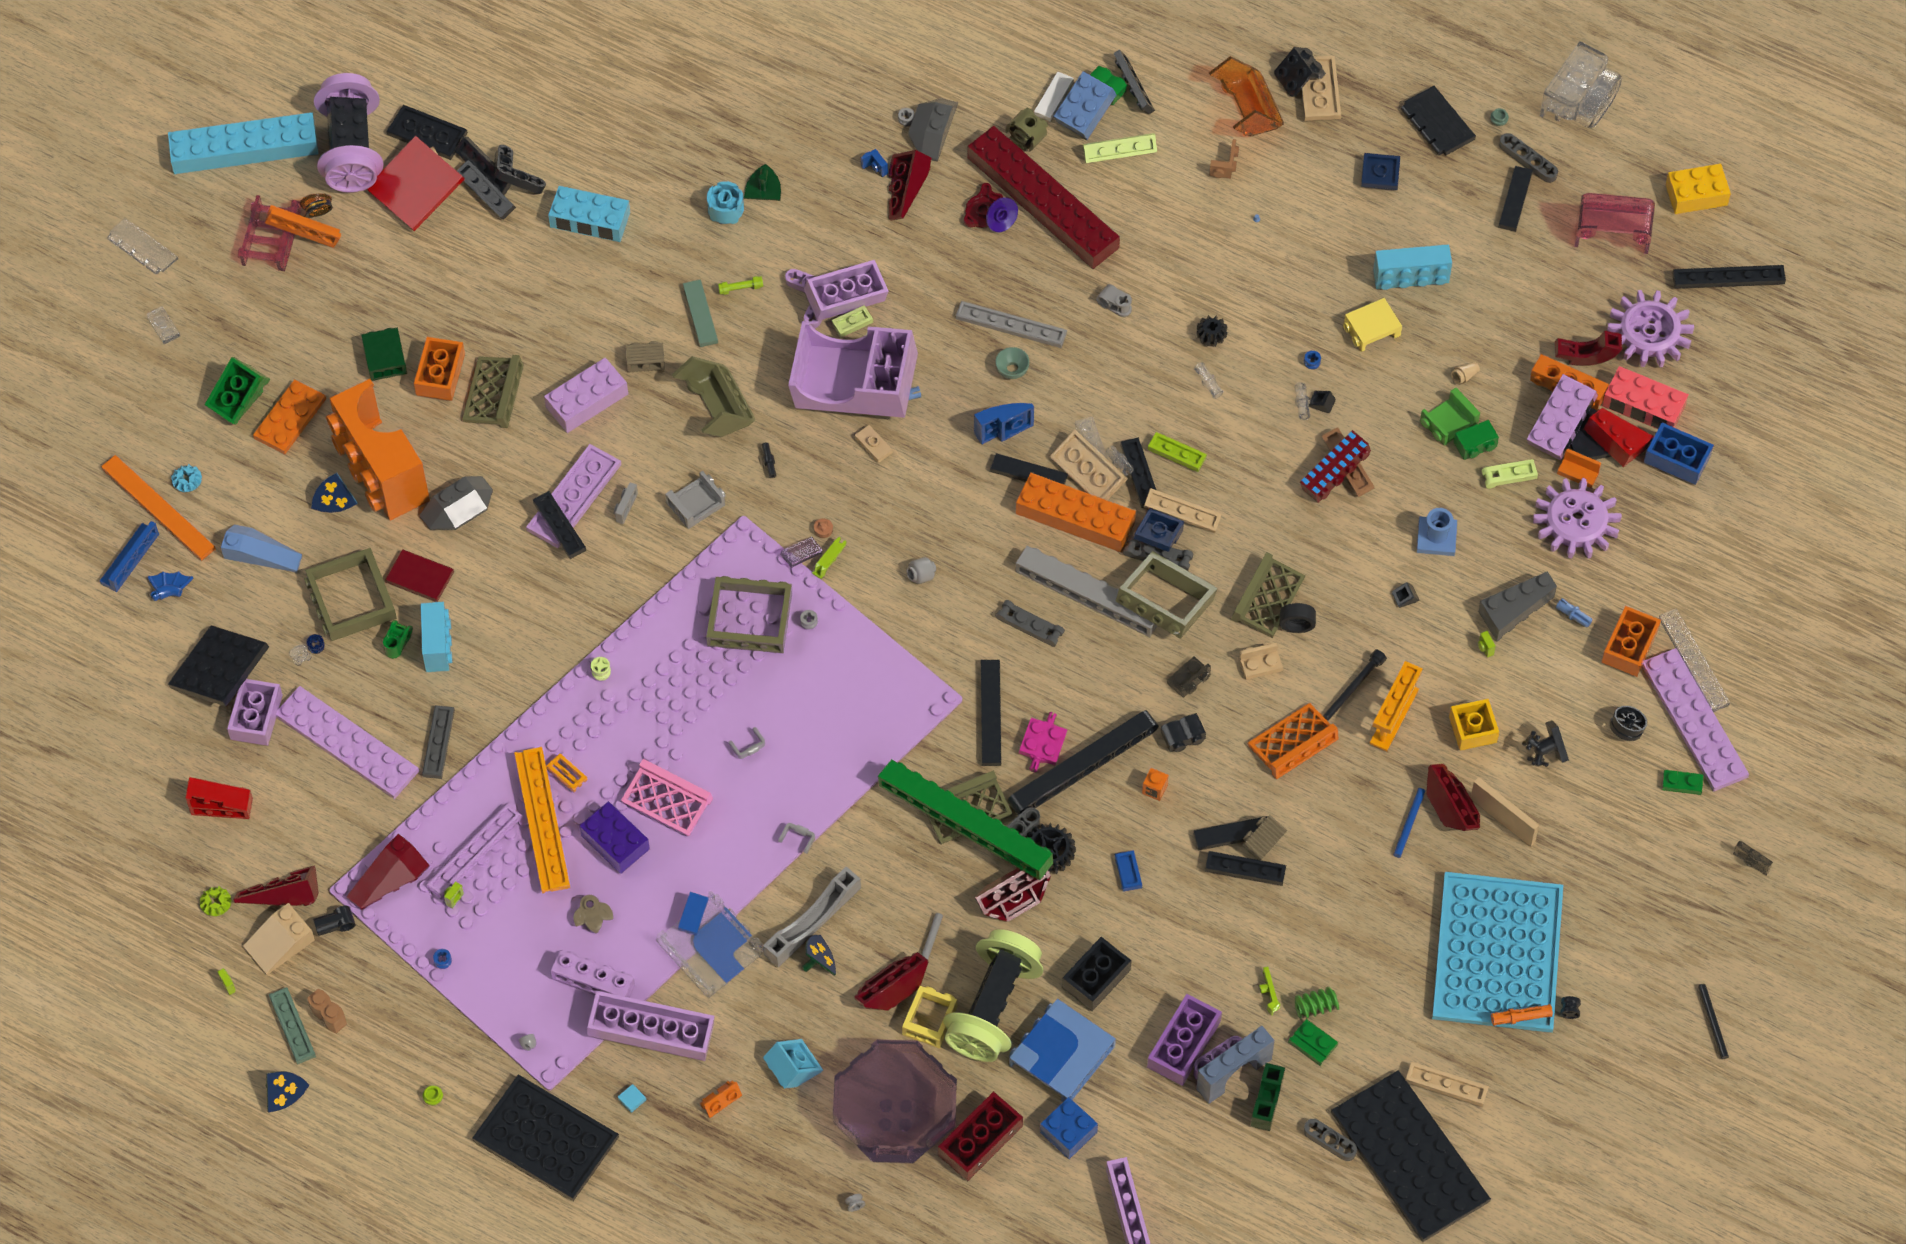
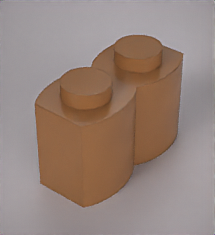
(327, 1011)

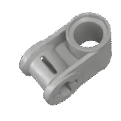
(1114, 299)

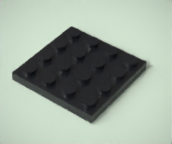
(218, 665)

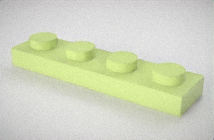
(1120, 148)

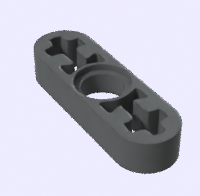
(1314, 1136)

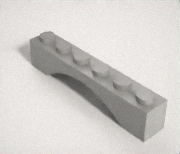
(789, 939)

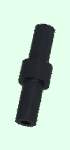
(769, 460)

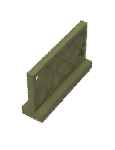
(508, 395)
(1252, 592)
(970, 788)

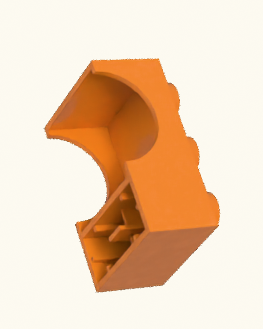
(376, 458)

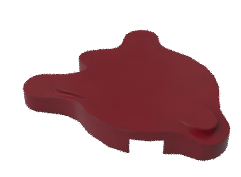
(978, 206)

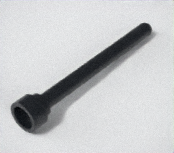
(1376, 658)

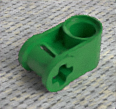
(398, 636)

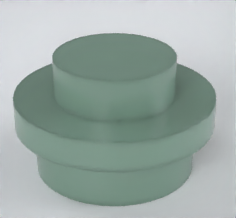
(1499, 117)

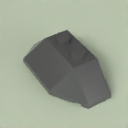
(931, 126)
(457, 504)

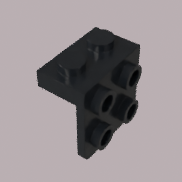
(1298, 69)

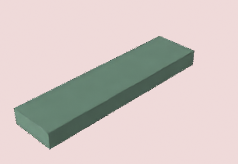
(700, 313)
(292, 1025)

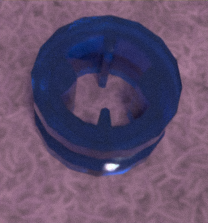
(317, 648)

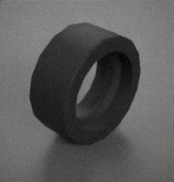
(1297, 618)

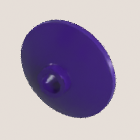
(1002, 214)

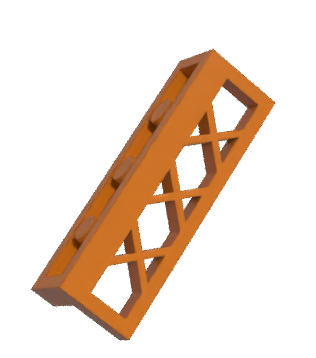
(302, 226)

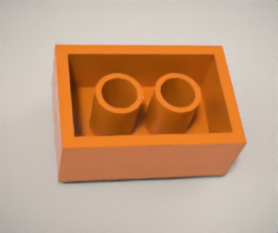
(439, 368)
(1631, 641)

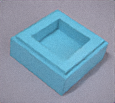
(631, 1098)

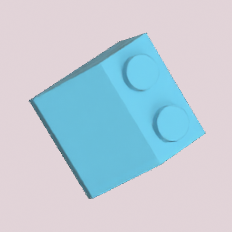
(792, 1063)

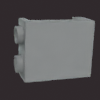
(696, 500)

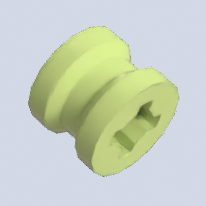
(597, 665)

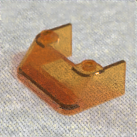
(1251, 96)

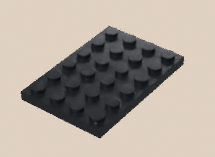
(545, 1137)

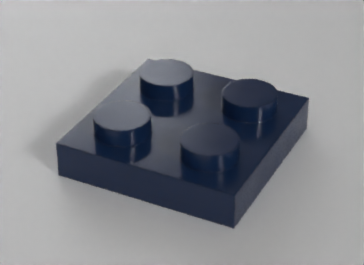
(1380, 171)

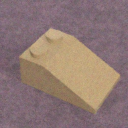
(279, 939)

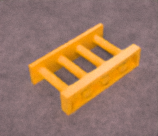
(1396, 706)

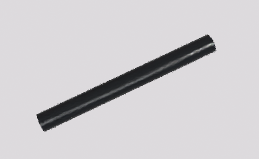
(1713, 1021)

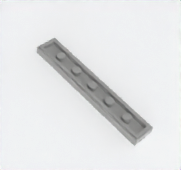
(1011, 324)

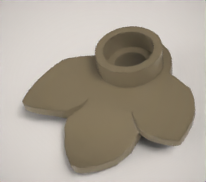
(593, 916)

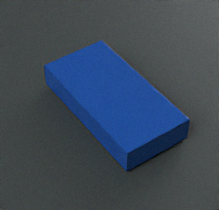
(1128, 871)
(693, 913)

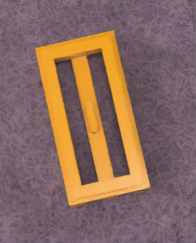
(577, 783)

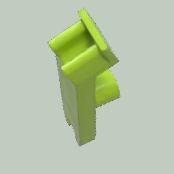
(828, 558)
(1269, 987)

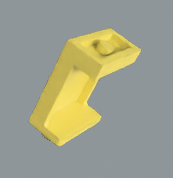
(1372, 323)

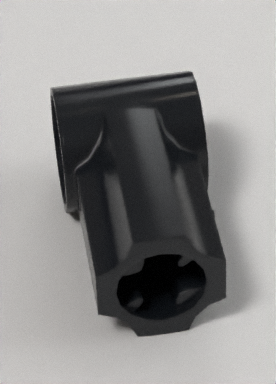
(340, 919)

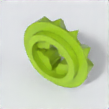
(215, 909)

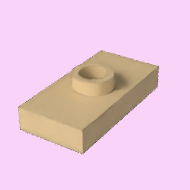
(873, 443)

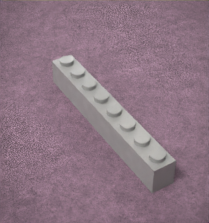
(1080, 588)

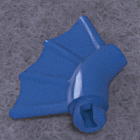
(168, 584)

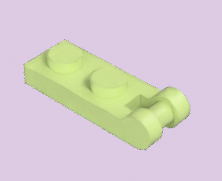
(1509, 473)

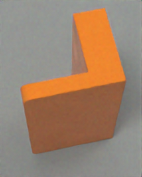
(1577, 466)

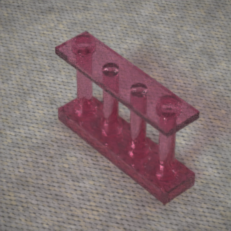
(284, 243)

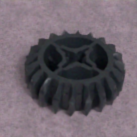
(1055, 838)

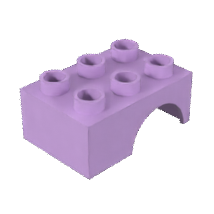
(854, 375)

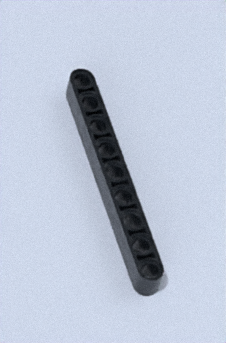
(1083, 762)

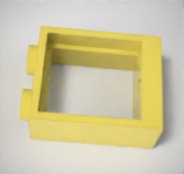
(922, 1033)

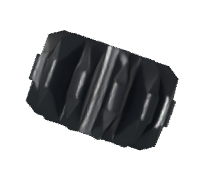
(1211, 330)

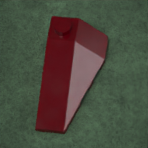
(907, 174)
(390, 870)
(296, 890)

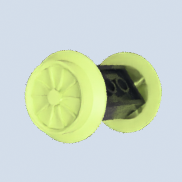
(977, 1032)

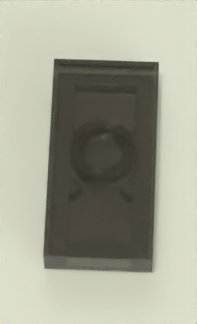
(1752, 858)

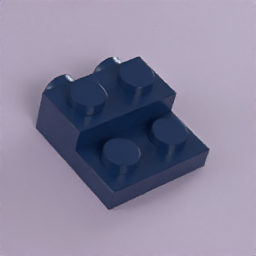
(1159, 530)

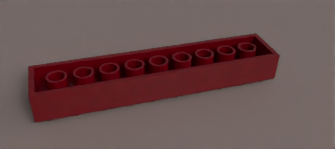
(1043, 197)

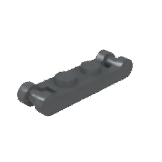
(1146, 549)
(1030, 623)

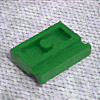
(1313, 1042)

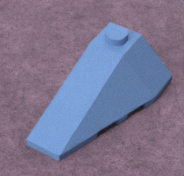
(256, 548)

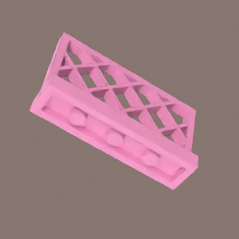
(670, 781)

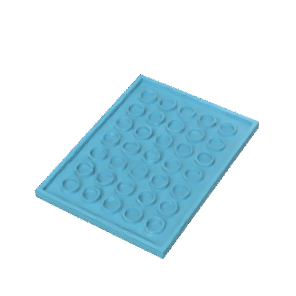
(1497, 949)

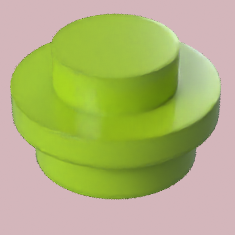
(432, 1095)

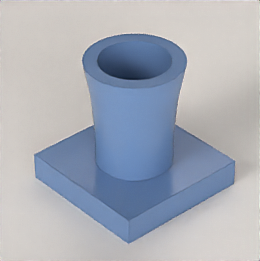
(1437, 533)

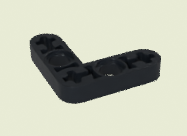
(505, 172)

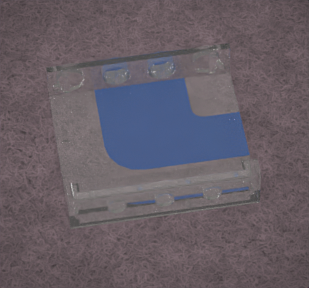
(717, 951)

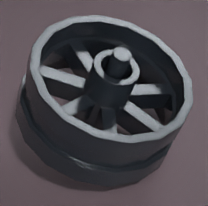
(1626, 725)

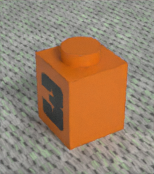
(1155, 784)

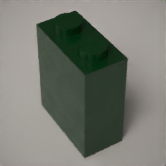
(384, 354)

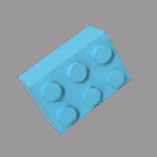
(436, 636)

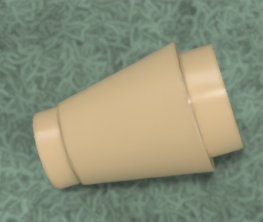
(1465, 372)

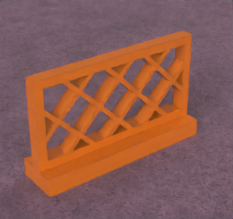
(1305, 749)

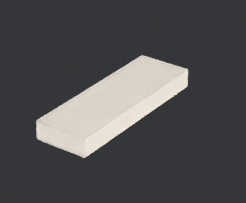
(1053, 96)

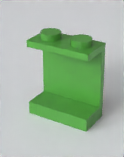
(1450, 417)

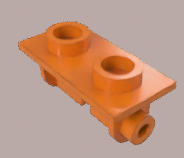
(726, 1095)

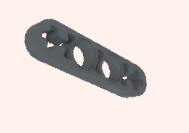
(1526, 159)

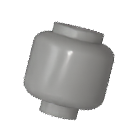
(921, 570)

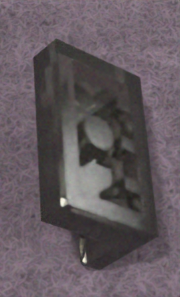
(1189, 677)

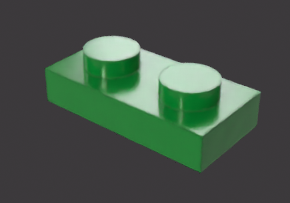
(1682, 782)

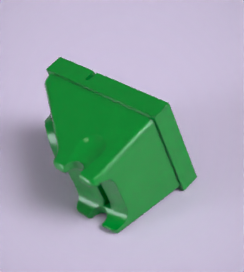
(236, 390)

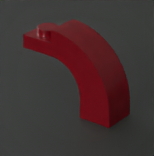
(1592, 352)

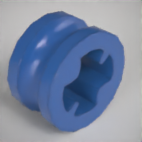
(1312, 354)
(442, 965)

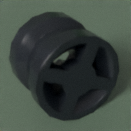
(1570, 1007)

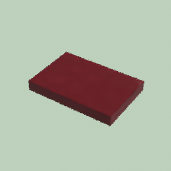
(419, 575)

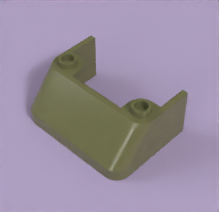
(719, 393)

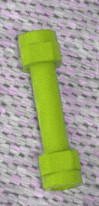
(756, 282)

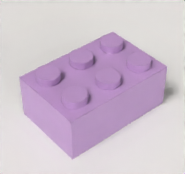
(255, 712)

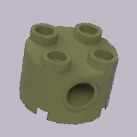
(1027, 129)

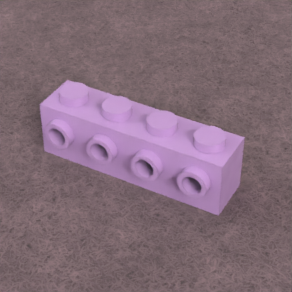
(591, 976)

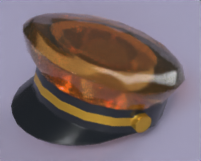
(316, 204)

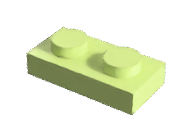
(852, 321)

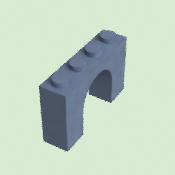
(1254, 1048)

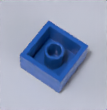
(1068, 1128)

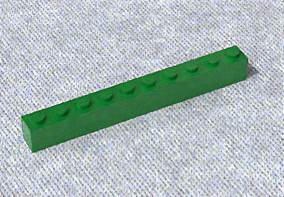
(966, 819)

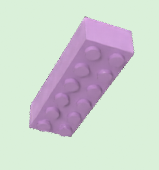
(650, 1025)

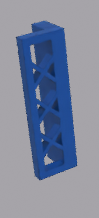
(130, 556)

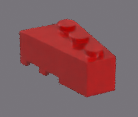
(1617, 436)
(218, 799)

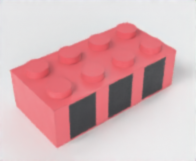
(1644, 399)

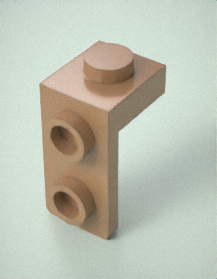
(1224, 169)

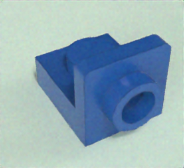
(876, 161)

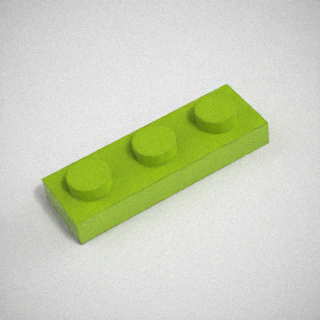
(1177, 452)

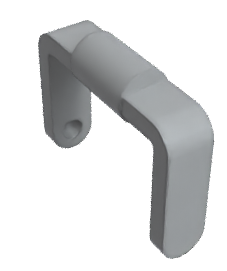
(751, 750)
(801, 830)

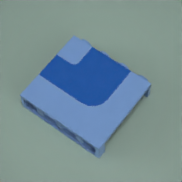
(1063, 1049)

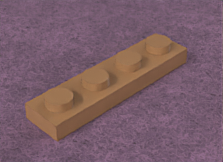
(1358, 478)

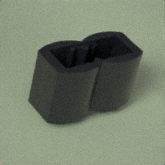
(1183, 733)

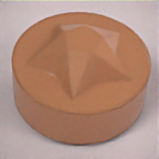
(823, 528)

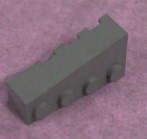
(1515, 604)

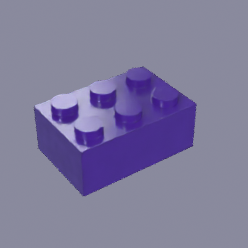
(614, 837)

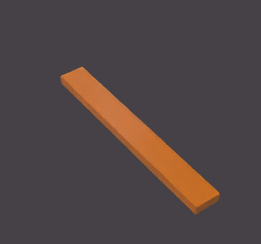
(158, 507)

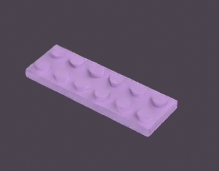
(578, 490)

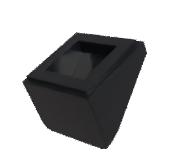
(1322, 401)
(1405, 595)

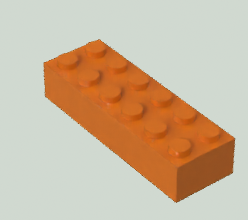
(1075, 512)

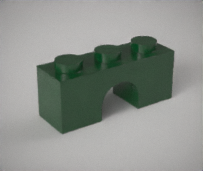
(1268, 1096)

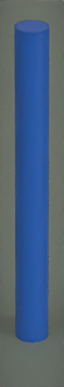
(1409, 822)

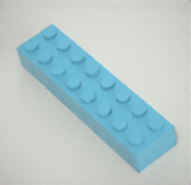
(243, 143)

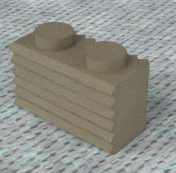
(645, 357)
(1264, 837)

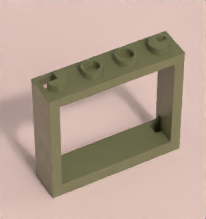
(1175, 575)
(360, 623)
(749, 641)

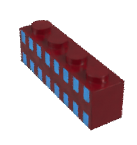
(1335, 466)

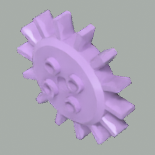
(1665, 323)
(1572, 531)

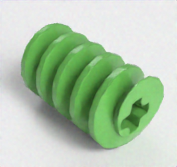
(1316, 1002)

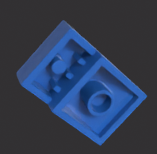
(1003, 421)

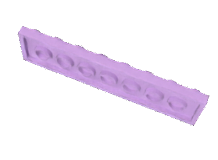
(1695, 720)
(347, 742)

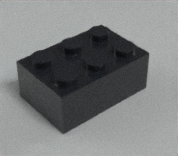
(1096, 973)

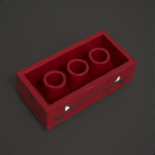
(980, 1136)

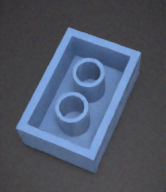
(1085, 105)

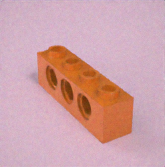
(1547, 367)

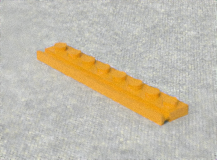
(542, 820)

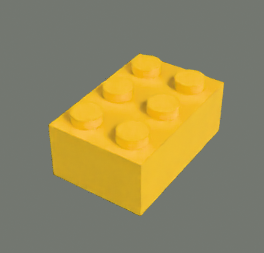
(1698, 188)

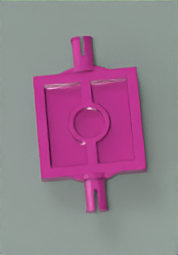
(1043, 741)

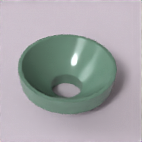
(1012, 356)

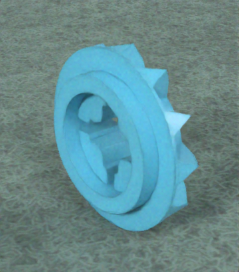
(194, 478)

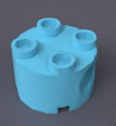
(725, 203)

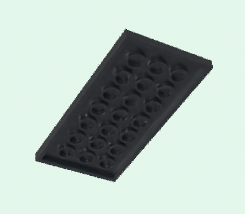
(1410, 1156)

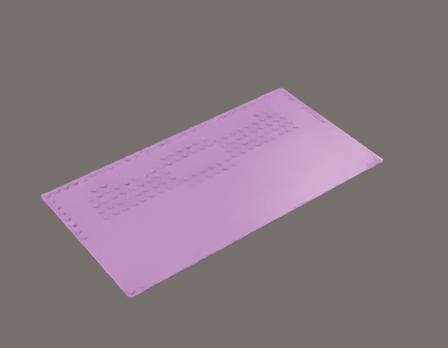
(830, 724)

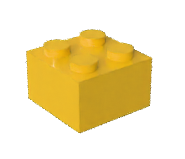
(1474, 724)

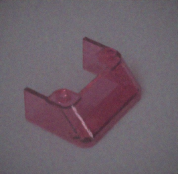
(1615, 215)

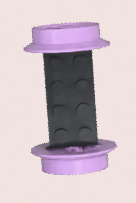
(346, 103)

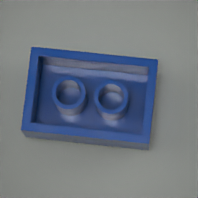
(1678, 453)

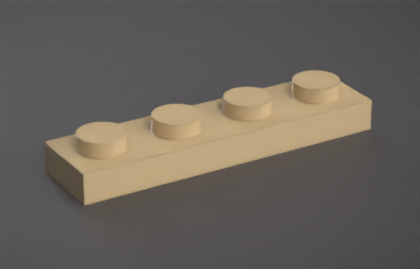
(1183, 510)
(1447, 1084)

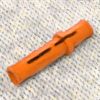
(1513, 1016)

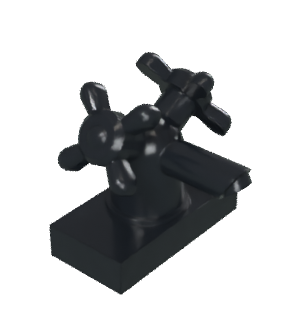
(1546, 745)

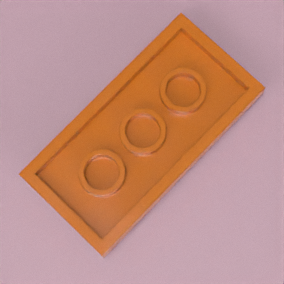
(289, 416)

